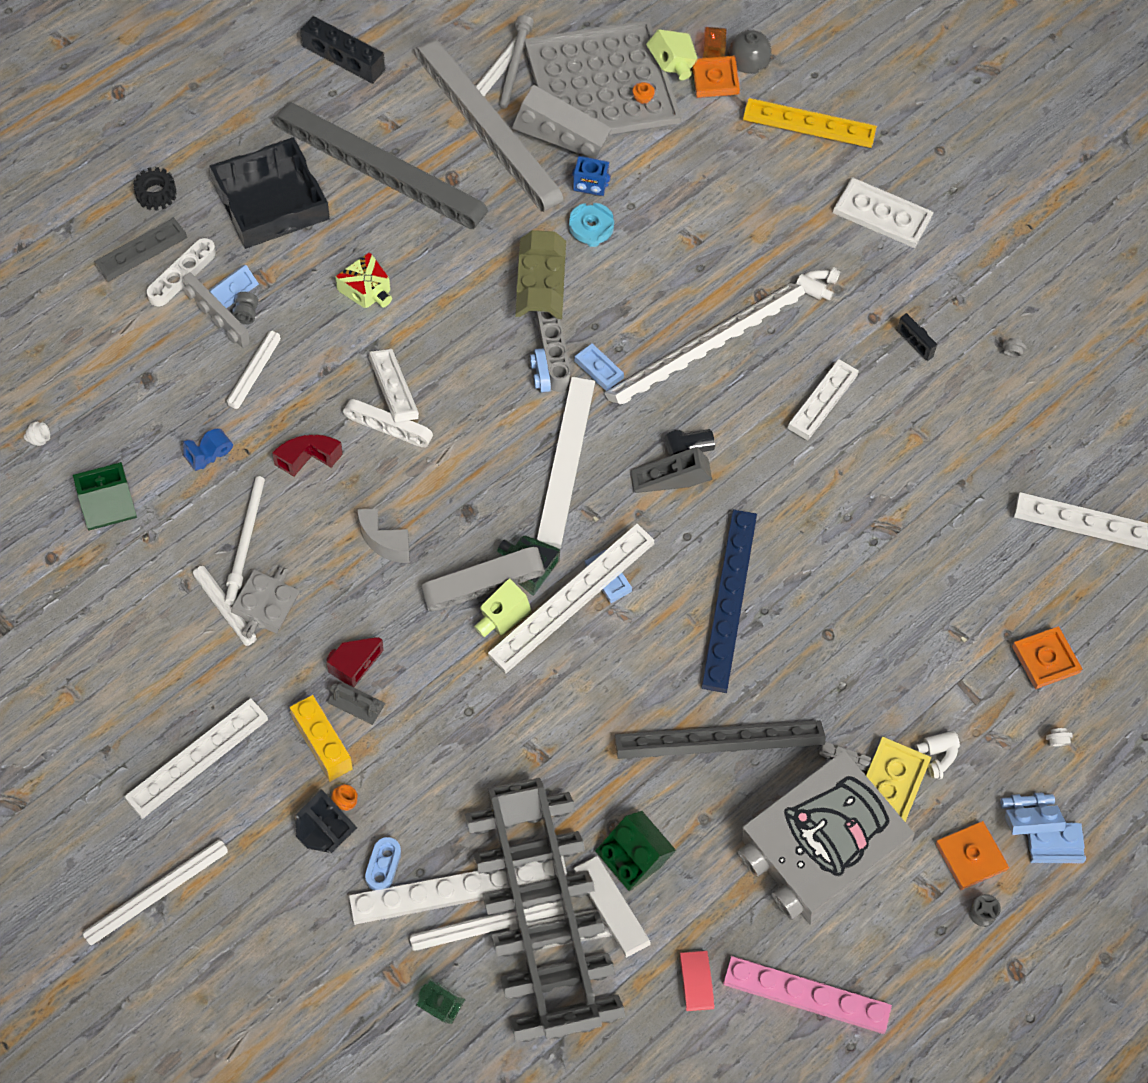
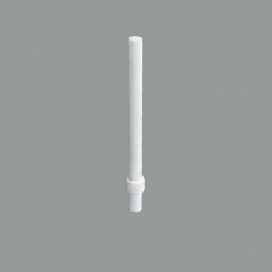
(235, 578)

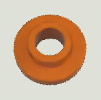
(643, 92)
(345, 797)

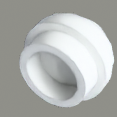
(37, 433)

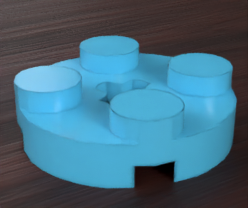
(591, 234)

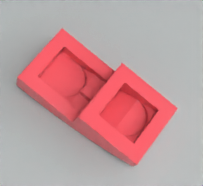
(697, 981)

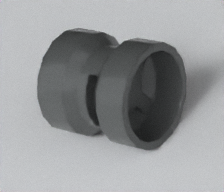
(245, 307)

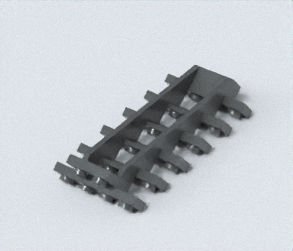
(528, 803)

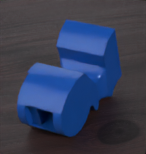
(212, 445)

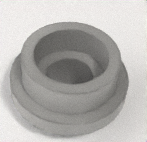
(1014, 348)

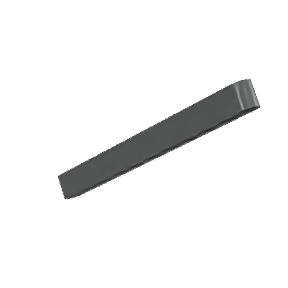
(381, 165)

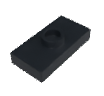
(916, 337)

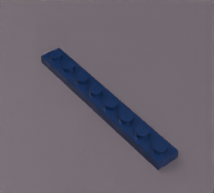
(729, 602)

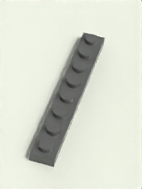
(719, 739)

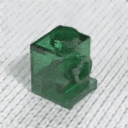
(449, 1007)

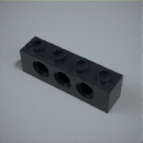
(342, 49)

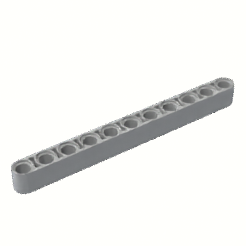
(489, 125)

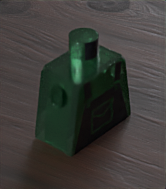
(549, 555)

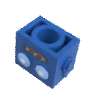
(591, 176)

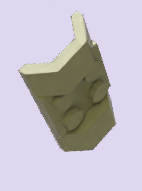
(541, 273)

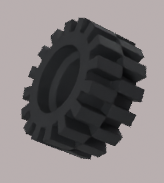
(158, 198)

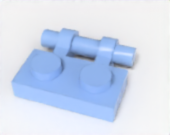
(1032, 820)

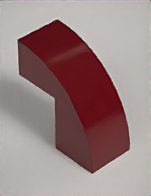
(297, 451)

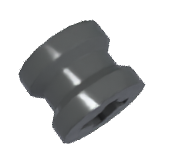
(988, 905)

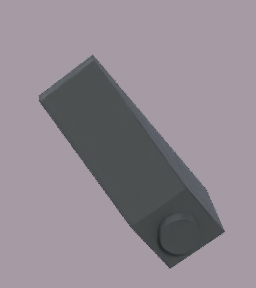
(673, 472)

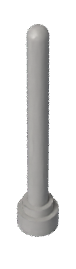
(523, 26)

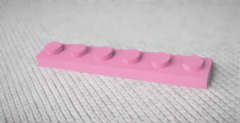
(807, 995)

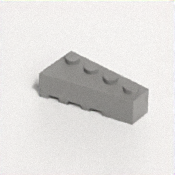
(560, 123)

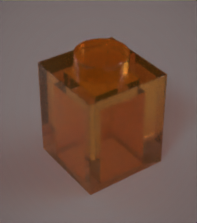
(714, 42)

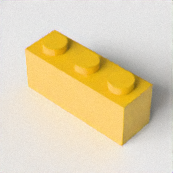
(321, 738)

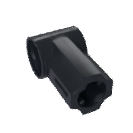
(678, 441)

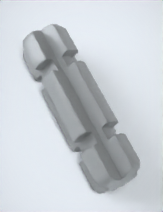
(828, 751)

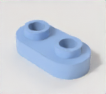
(542, 378)
(383, 865)

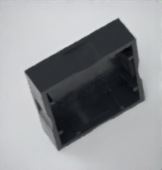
(269, 192)

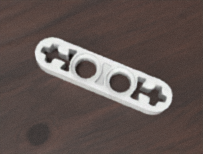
(177, 269)
(384, 422)

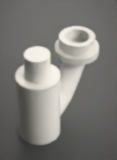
(815, 288)
(944, 742)

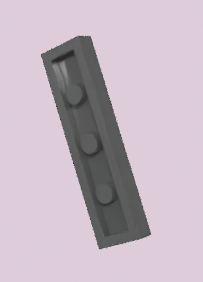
(140, 249)

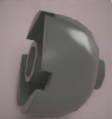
(750, 51)

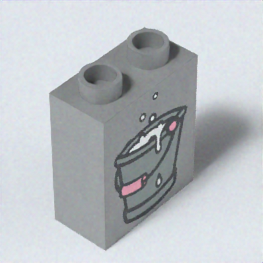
(824, 839)

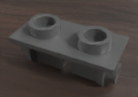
(355, 702)

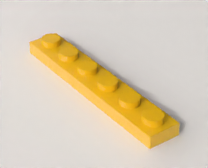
(809, 122)

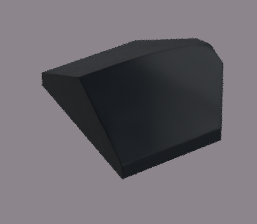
(322, 824)

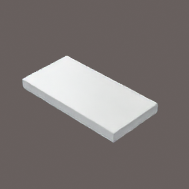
(883, 212)

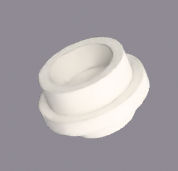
(1059, 737)

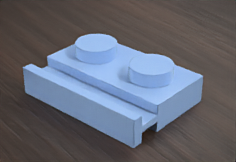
(1058, 846)

